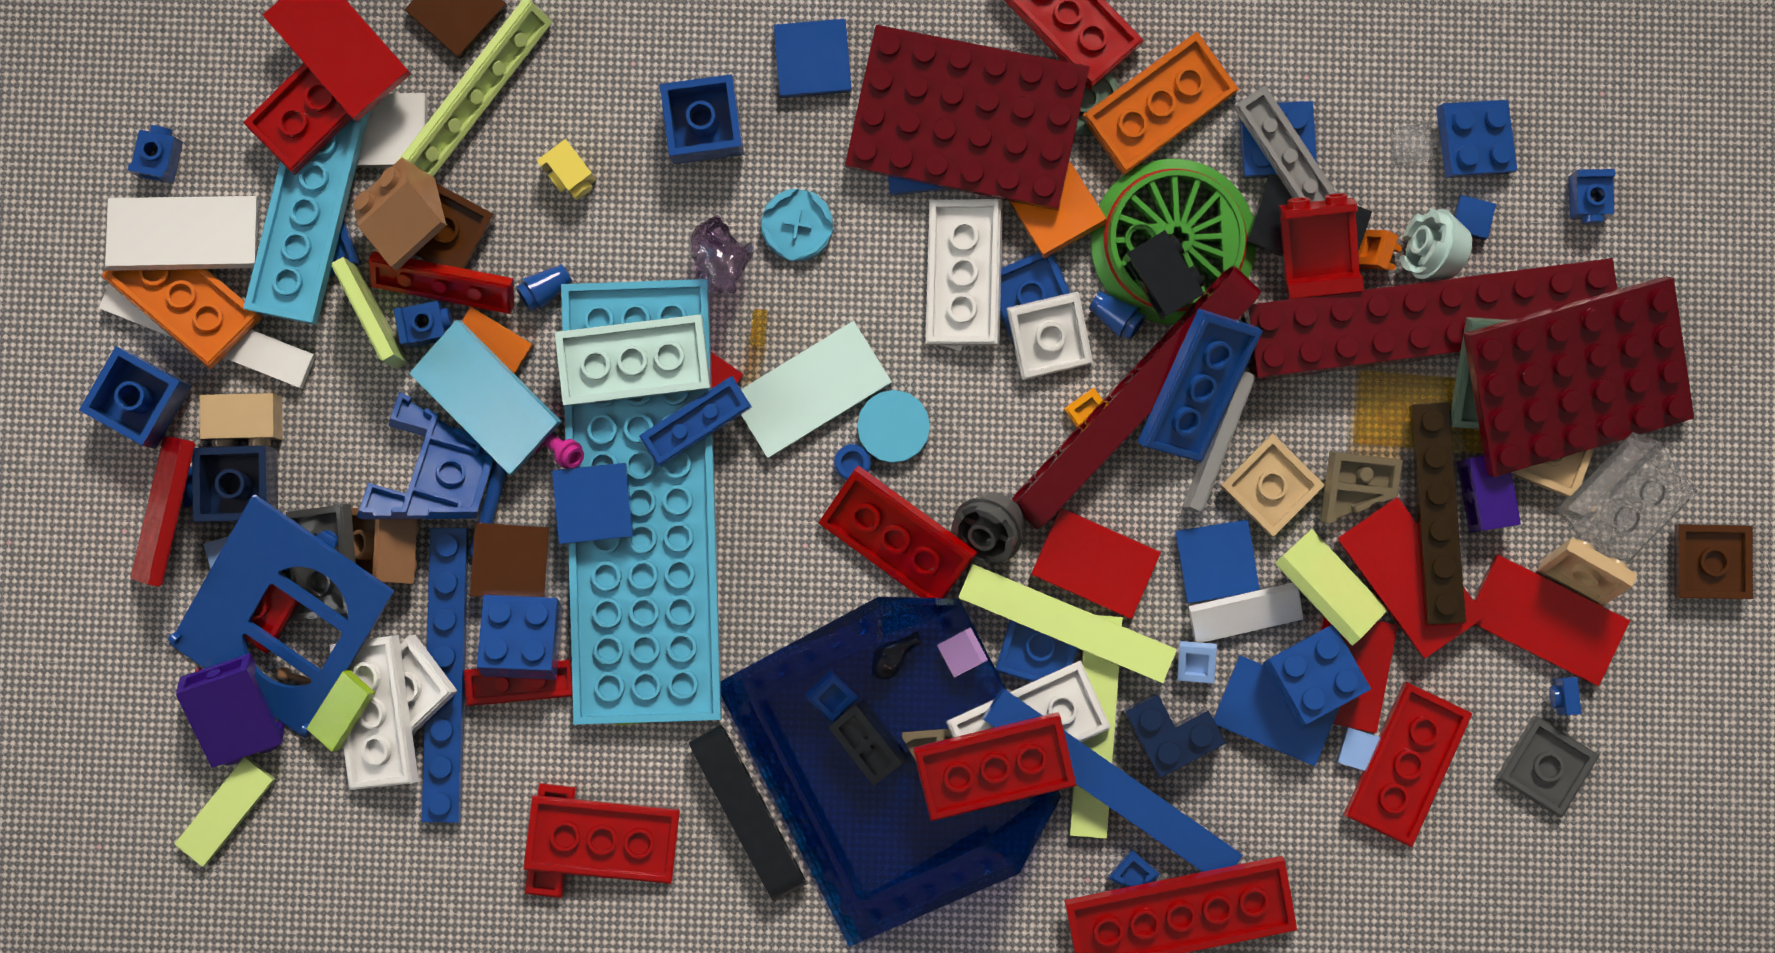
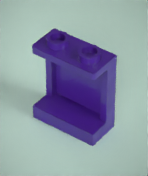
(229, 711)

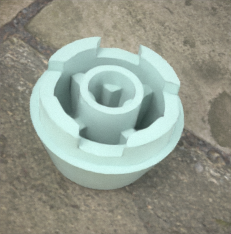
(1436, 245)

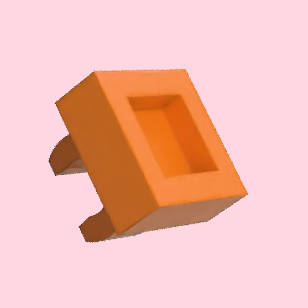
(1378, 249)

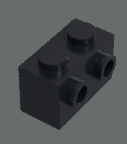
(1164, 274)

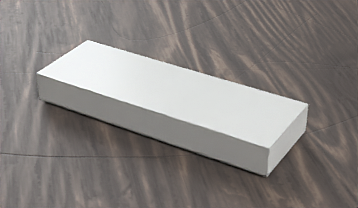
(1245, 612)

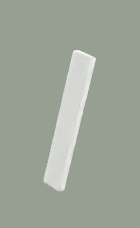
(253, 350)

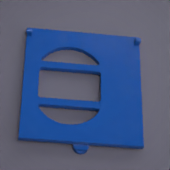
(238, 581)

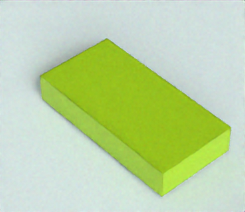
(340, 710)

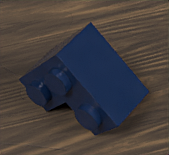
(1170, 744)

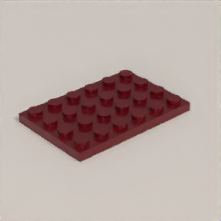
(967, 117)
(1579, 376)

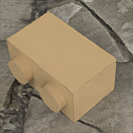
(241, 418)

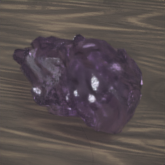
(719, 255)

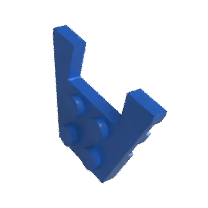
(446, 477)

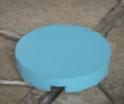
(797, 225)
(893, 426)

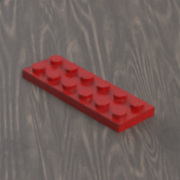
(1186, 911)

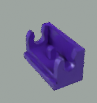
(1487, 499)

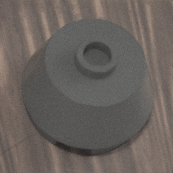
(990, 526)

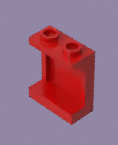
(1320, 246)

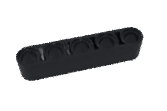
(747, 813)

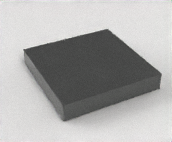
(1547, 766)

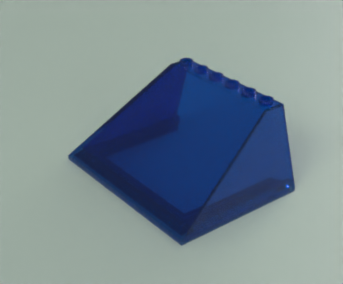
(863, 842)

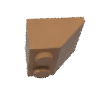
(400, 212)
(386, 547)

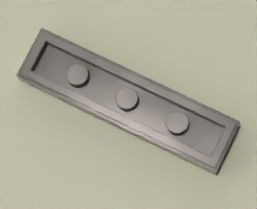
(1283, 146)
(1214, 456)

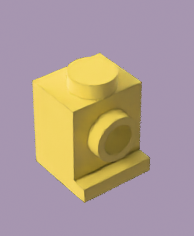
(568, 170)

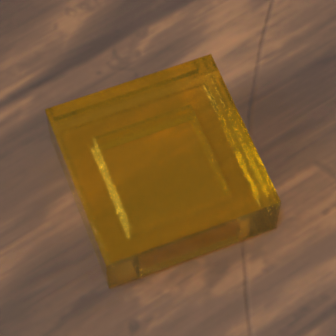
(759, 329)

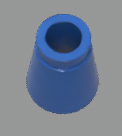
(542, 287)
(1118, 315)

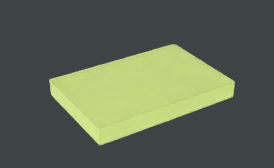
(369, 313)
(1331, 587)

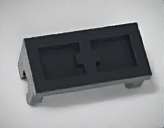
(868, 742)

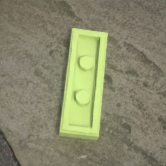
(225, 811)

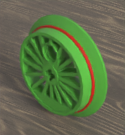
(1233, 220)

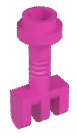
(567, 453)

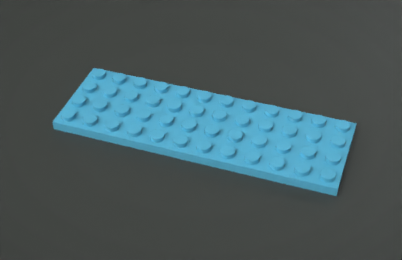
(646, 601)

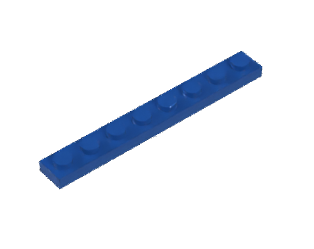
(448, 648)

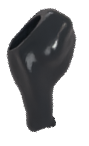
(891, 656)

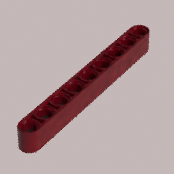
(1124, 406)

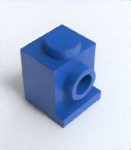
(164, 163)
(1580, 201)
(408, 330)

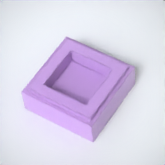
(962, 652)

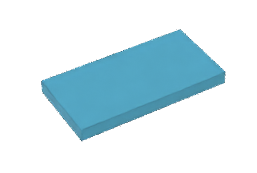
(485, 397)

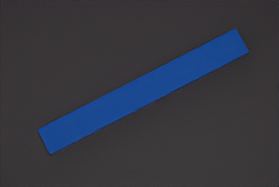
(1127, 795)

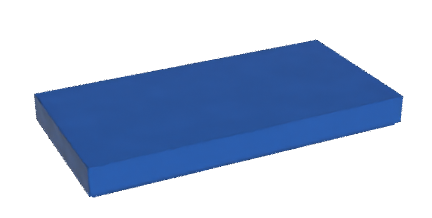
(1199, 385)

